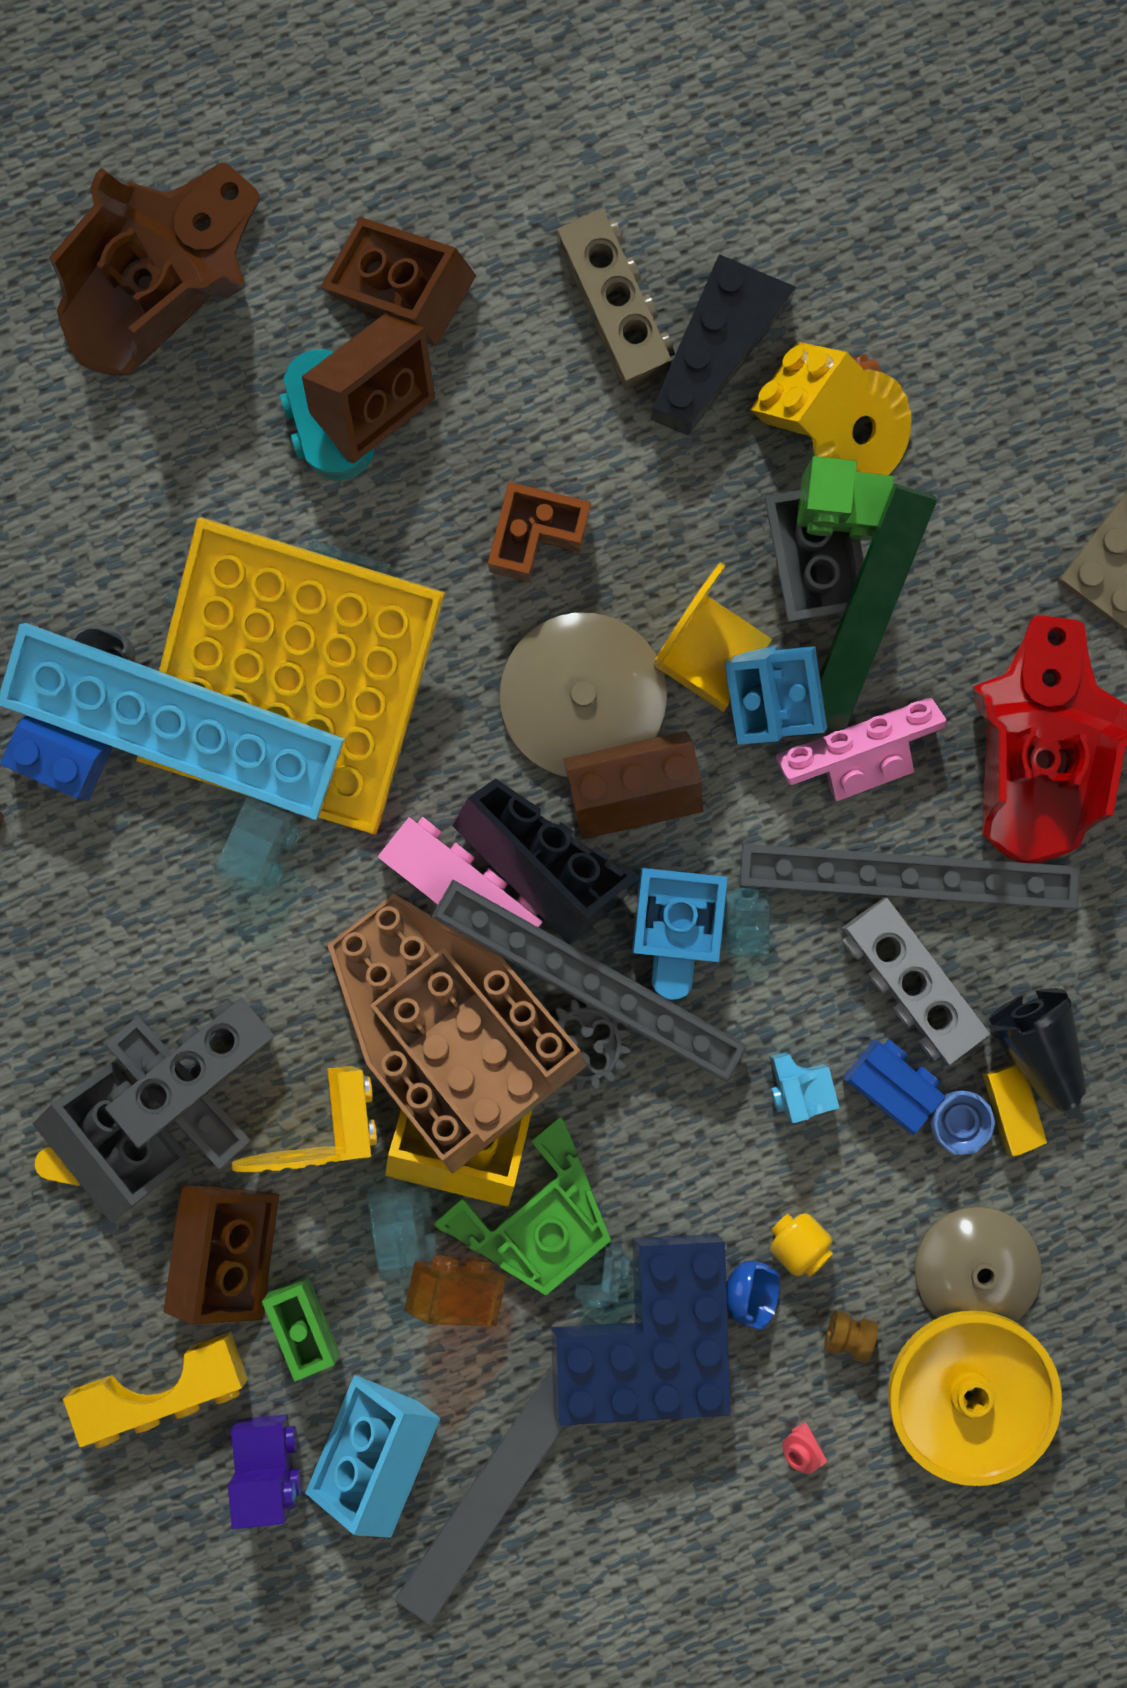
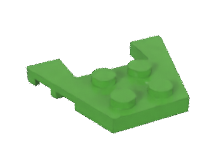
(547, 1233)

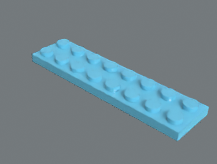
(170, 721)

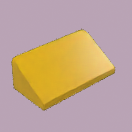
(1014, 1110)

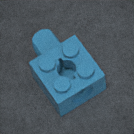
(678, 923)

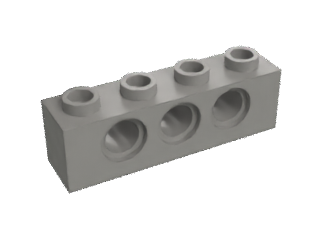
(961, 1028)

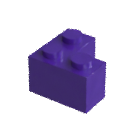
(264, 1476)

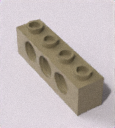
(599, 236)

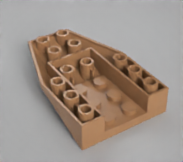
(448, 1028)

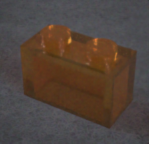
(455, 1292)

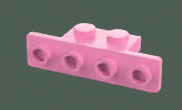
(865, 752)

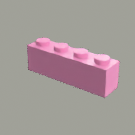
(432, 865)

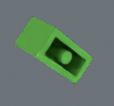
(301, 1328)

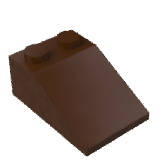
(400, 275)

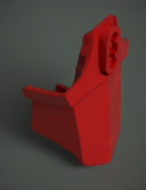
(1049, 749)

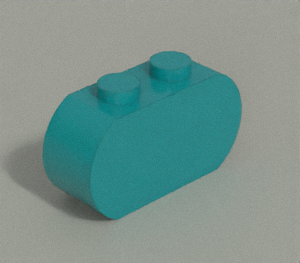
(311, 440)

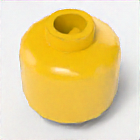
(801, 1244)

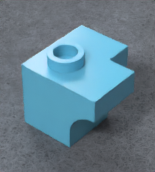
(802, 1090)

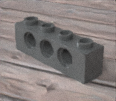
(144, 1124)

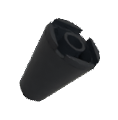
(1043, 1045)

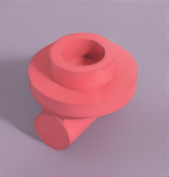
(803, 1450)

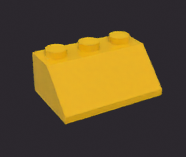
(485, 1177)

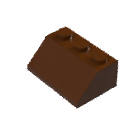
(371, 385)
(635, 784)
(220, 1254)

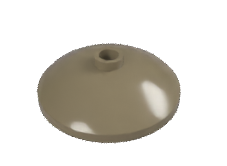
(962, 1246)

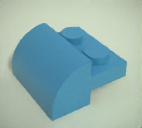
(775, 694)

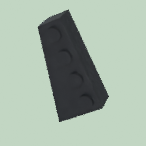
(723, 332)
(543, 860)

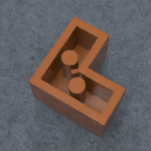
(533, 518)

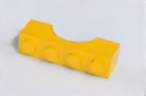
(108, 1408)

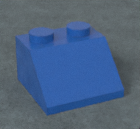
(56, 757)

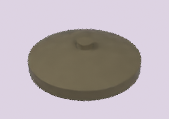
(580, 689)

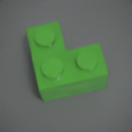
(841, 499)

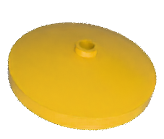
(999, 1427)

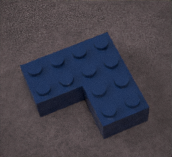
(665, 1362)

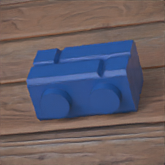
(894, 1086)

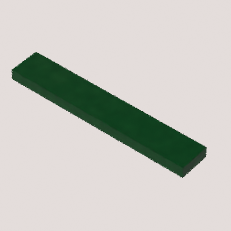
(873, 601)

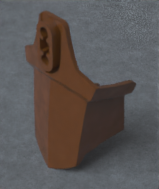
(143, 266)

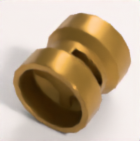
(851, 1336)

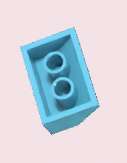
(372, 1458)

